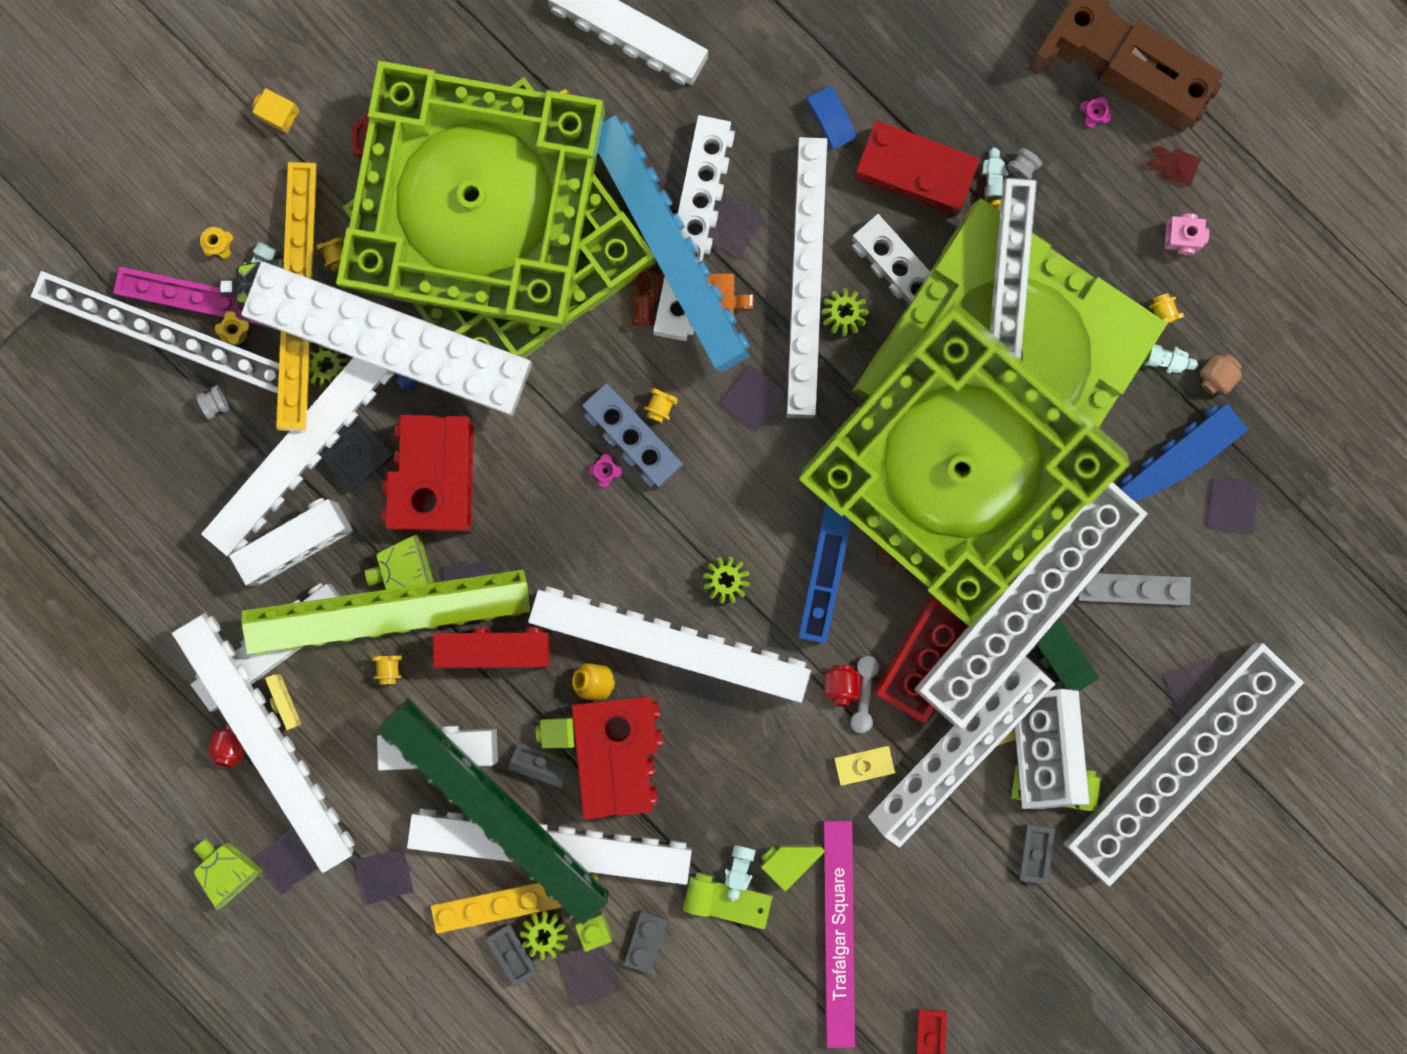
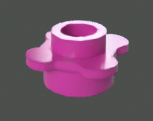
(1096, 104)
(597, 470)

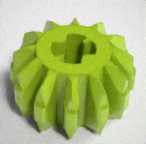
(841, 303)
(323, 357)
(730, 572)
(553, 939)

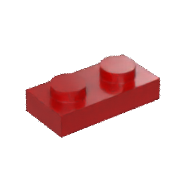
(931, 1031)

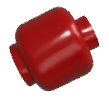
(842, 685)
(225, 748)

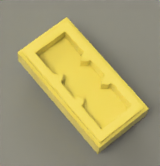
(282, 702)
(864, 765)

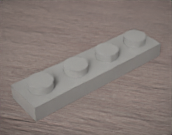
(1137, 589)

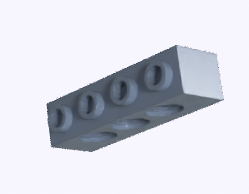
(608, 400)

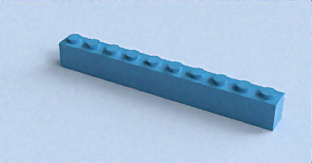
(670, 246)

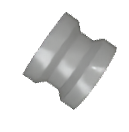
(1024, 164)
(212, 402)

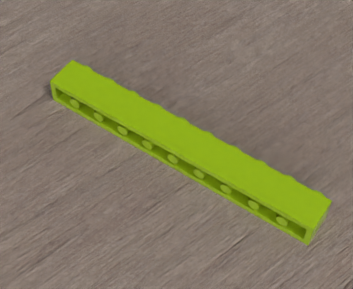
(385, 612)

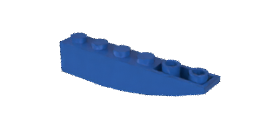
(1186, 455)
(824, 576)

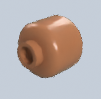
(1220, 374)

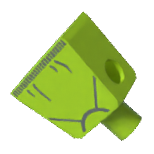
(401, 565)
(224, 872)

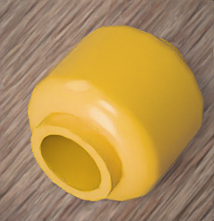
(593, 682)

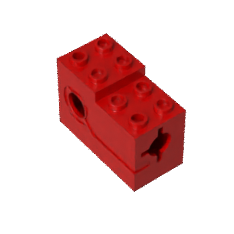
(433, 477)
(614, 753)

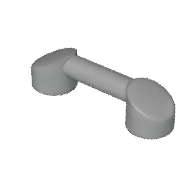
(861, 720)

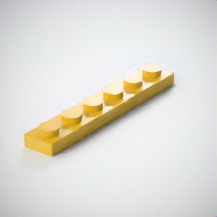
(492, 907)

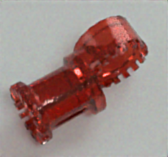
(646, 298)

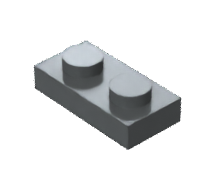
(539, 765)
(1036, 854)
(645, 942)
(511, 955)

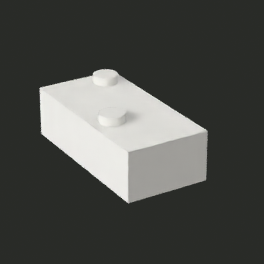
(291, 542)
(476, 743)
(1052, 753)

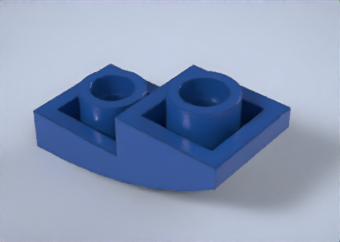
(832, 117)

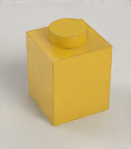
(275, 110)

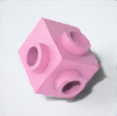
(1186, 234)

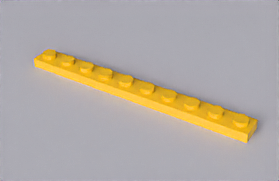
(298, 260)

